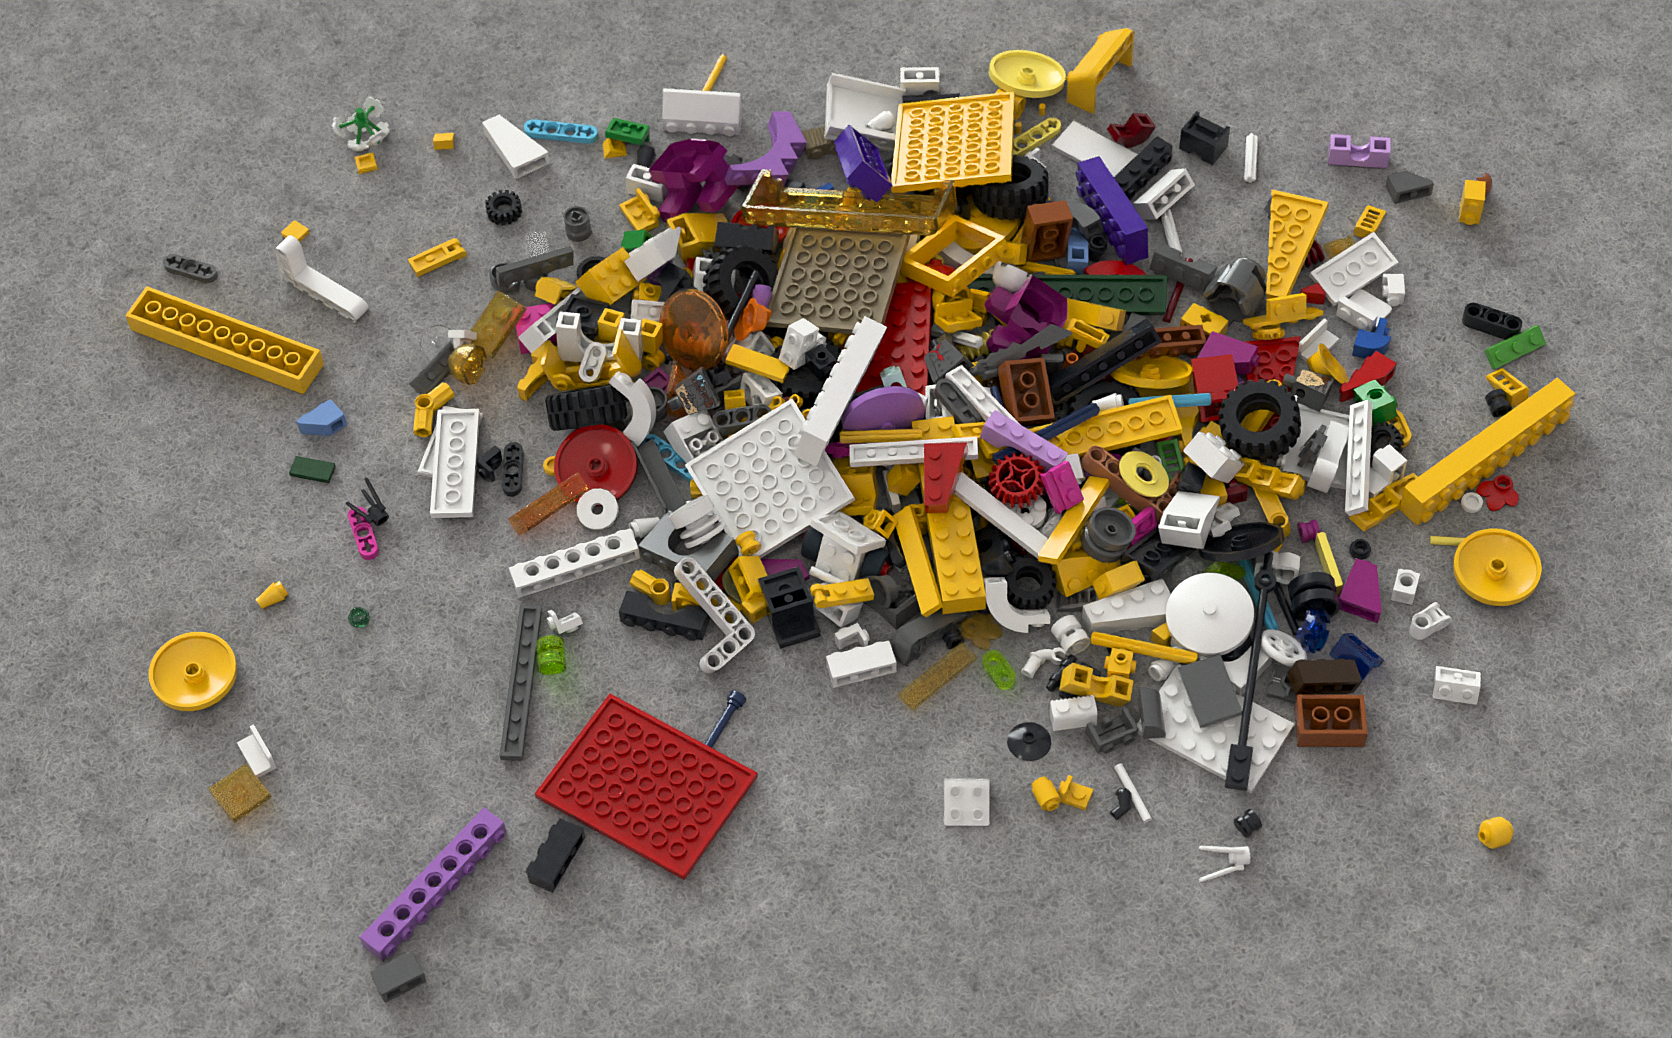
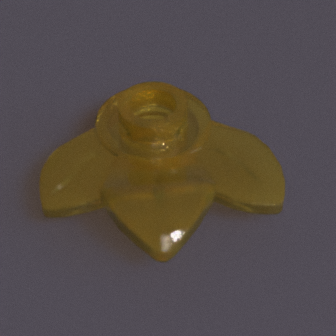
(983, 630)

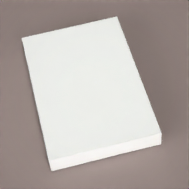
(848, 532)

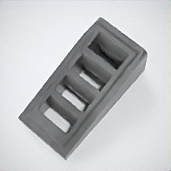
(1076, 607)

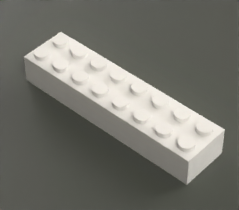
(838, 390)

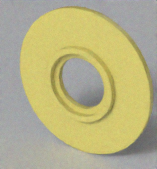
(1153, 488)

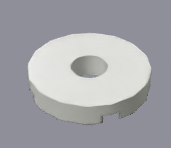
(593, 498)

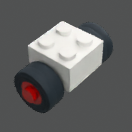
(841, 562)

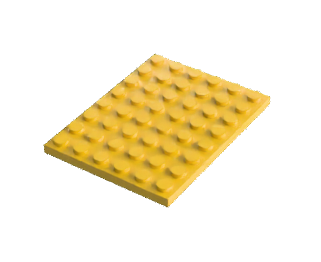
(955, 141)

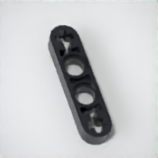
(894, 545)

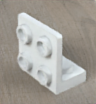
(966, 802)

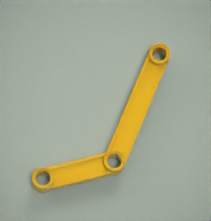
(1268, 501)

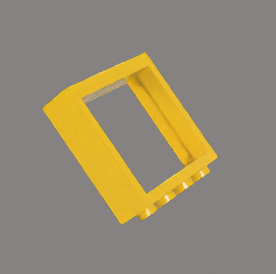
(930, 246)

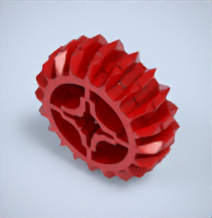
(1003, 489)

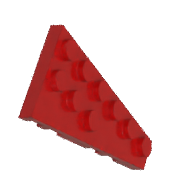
(1276, 360)

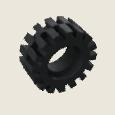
(507, 215)
(1386, 430)

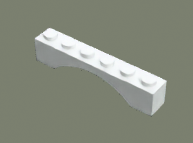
(545, 326)

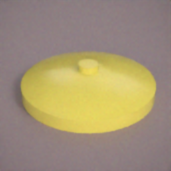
(1027, 73)

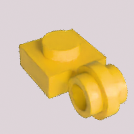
(978, 306)

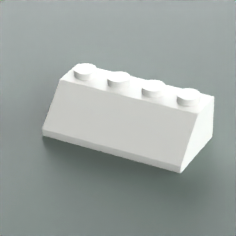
(701, 112)

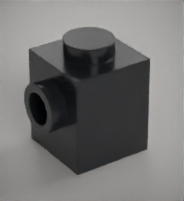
(820, 361)

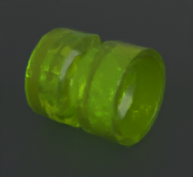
(551, 655)

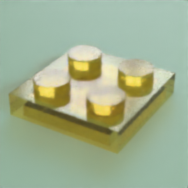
(239, 793)

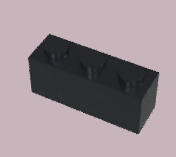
(555, 855)

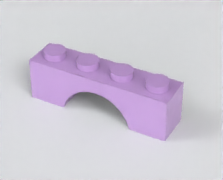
(1005, 432)

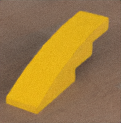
(1267, 478)
(1383, 504)

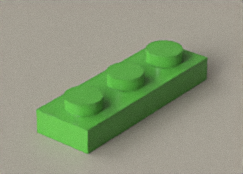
(1515, 346)

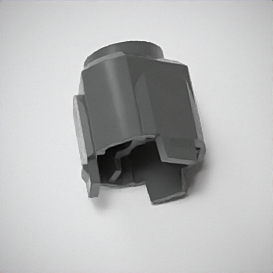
(1236, 290)

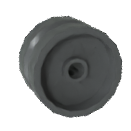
(1108, 534)

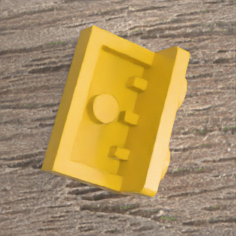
(640, 212)
(956, 316)

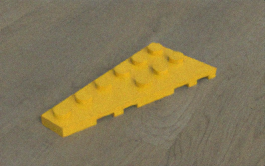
(1291, 235)

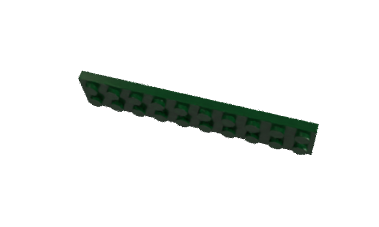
(1126, 292)

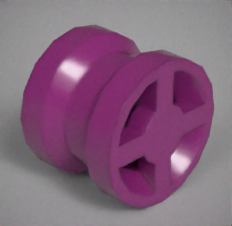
(1308, 530)

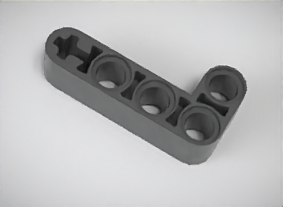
(924, 631)

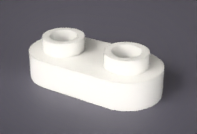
(591, 362)

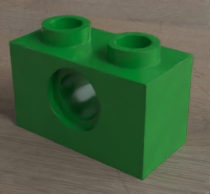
(1383, 404)

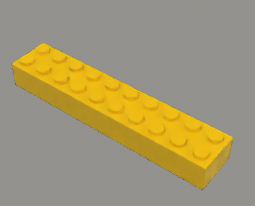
(225, 340)
(1487, 452)
(952, 539)

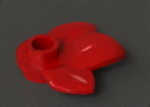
(1496, 495)

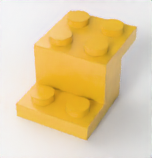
(862, 485)

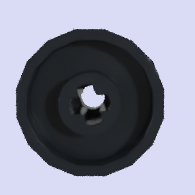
(1313, 591)

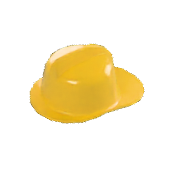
(1326, 364)

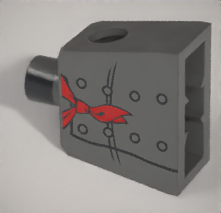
(944, 358)

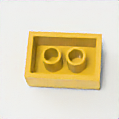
(609, 279)

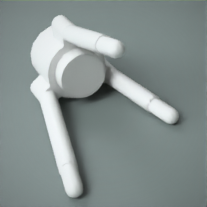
(1238, 855)

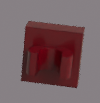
(1236, 493)

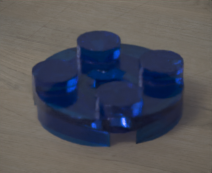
(1313, 631)

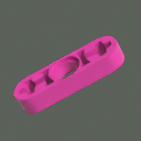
(356, 528)

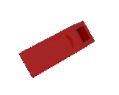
(1373, 368)

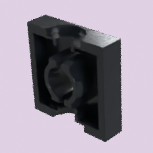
(720, 374)

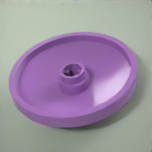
(884, 410)

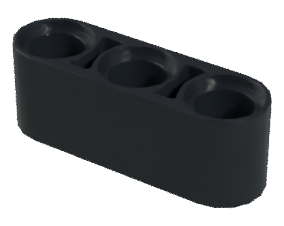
(1491, 321)

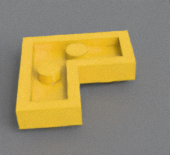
(975, 430)

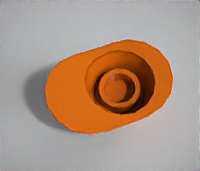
(752, 319)

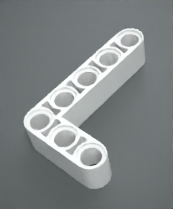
(295, 270)
(717, 614)

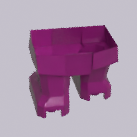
(682, 171)
(1024, 314)

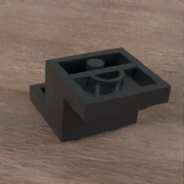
(789, 607)

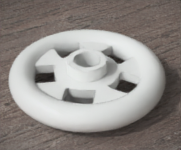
(1282, 647)

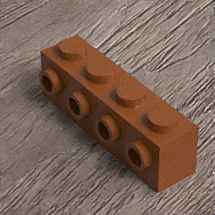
(1177, 341)

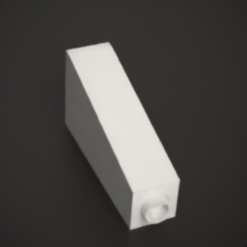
(514, 147)

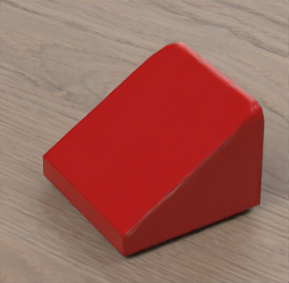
(1314, 294)

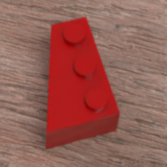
(941, 473)

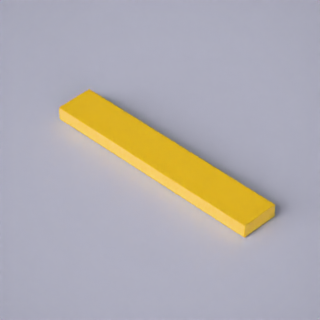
(1073, 521)
(918, 561)

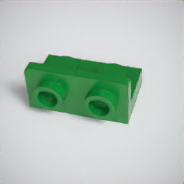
(628, 131)

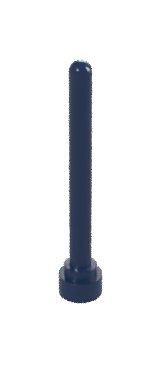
(735, 701)

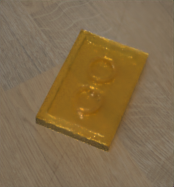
(497, 323)

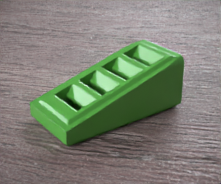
(1168, 445)

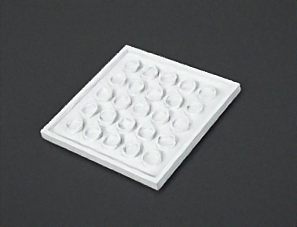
(763, 485)

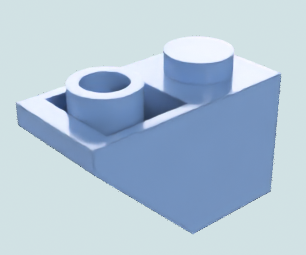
(322, 420)

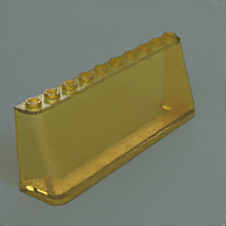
(847, 210)

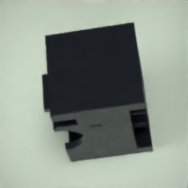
(1204, 138)

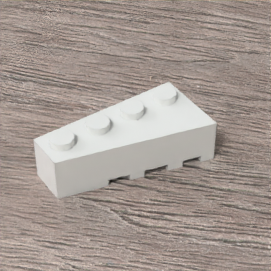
(1128, 610)

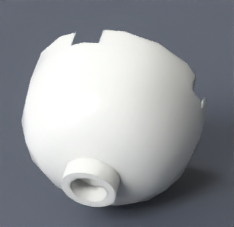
(1009, 277)

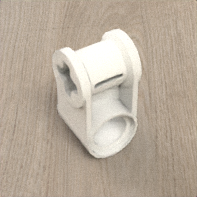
(1430, 620)

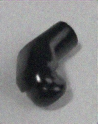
(1125, 803)

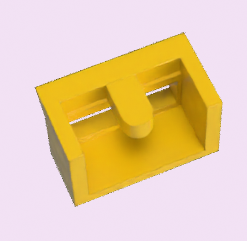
(1086, 335)

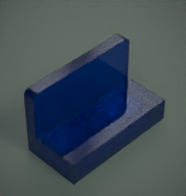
(1350, 648)

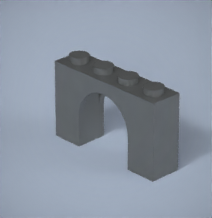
(663, 539)

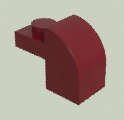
(1134, 132)

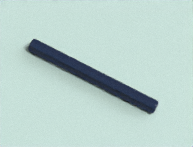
(1055, 429)

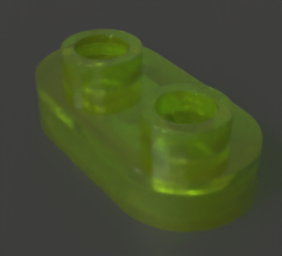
(1000, 670)

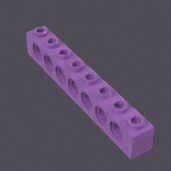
(436, 872)

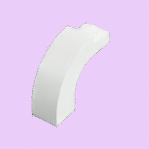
(642, 403)
(1005, 613)

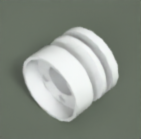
(697, 522)

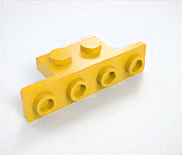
(1284, 309)

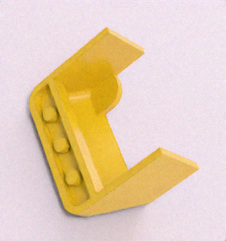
(1092, 69)
(568, 378)

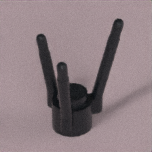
(376, 512)

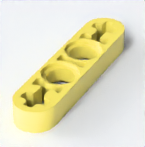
(1026, 138)

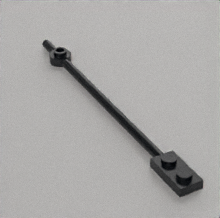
(1241, 754)

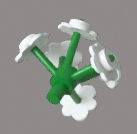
(360, 123)

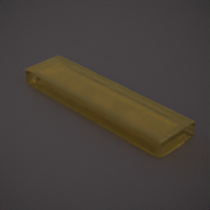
(937, 676)

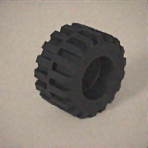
(1041, 573)

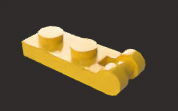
(437, 257)
(842, 593)

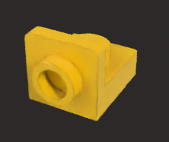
(1075, 794)

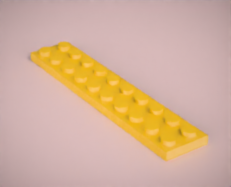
(1109, 430)

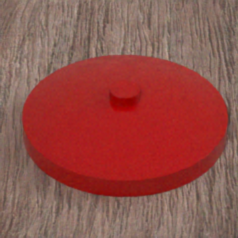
(600, 457)

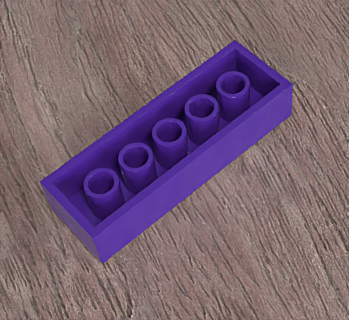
(862, 164)
(1118, 216)

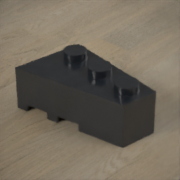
(734, 234)

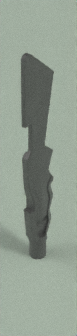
(1016, 351)

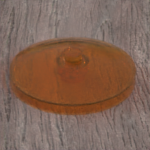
(694, 329)

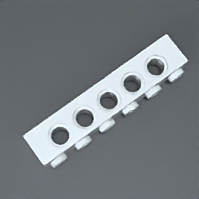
(566, 571)

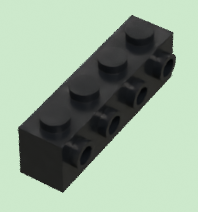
(1144, 166)

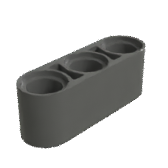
(735, 416)

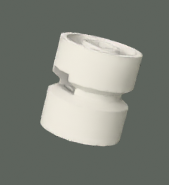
(1070, 635)

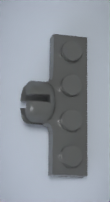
(533, 268)

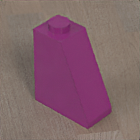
(1244, 354)
(1362, 592)

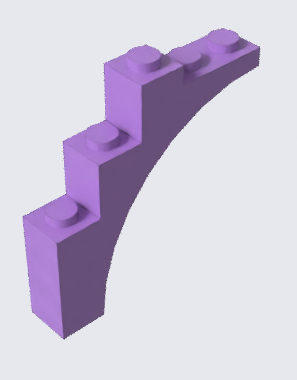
(781, 159)

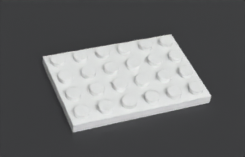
(1211, 744)

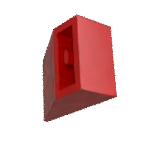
(1213, 376)

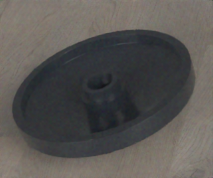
(1243, 542)

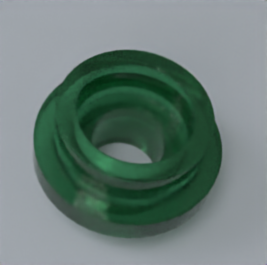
(358, 611)

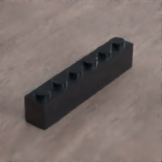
(1102, 361)

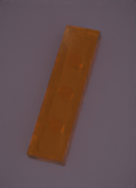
(548, 504)

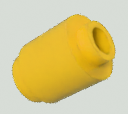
(1046, 794)

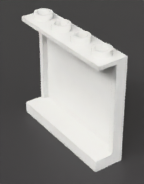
(857, 103)
(1311, 421)

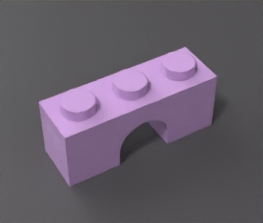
(1344, 153)

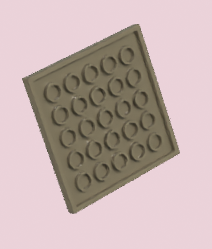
(836, 278)

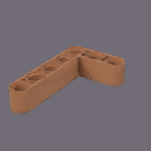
(1104, 465)

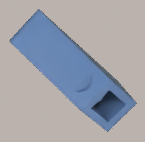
(1077, 252)

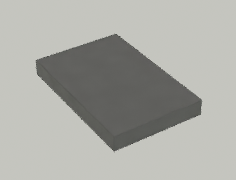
(1210, 691)

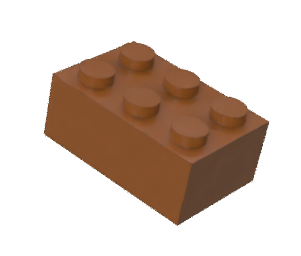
(1047, 230)
(1026, 391)
(1330, 721)

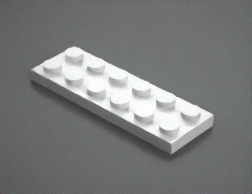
(455, 463)

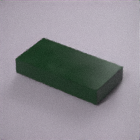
(312, 469)

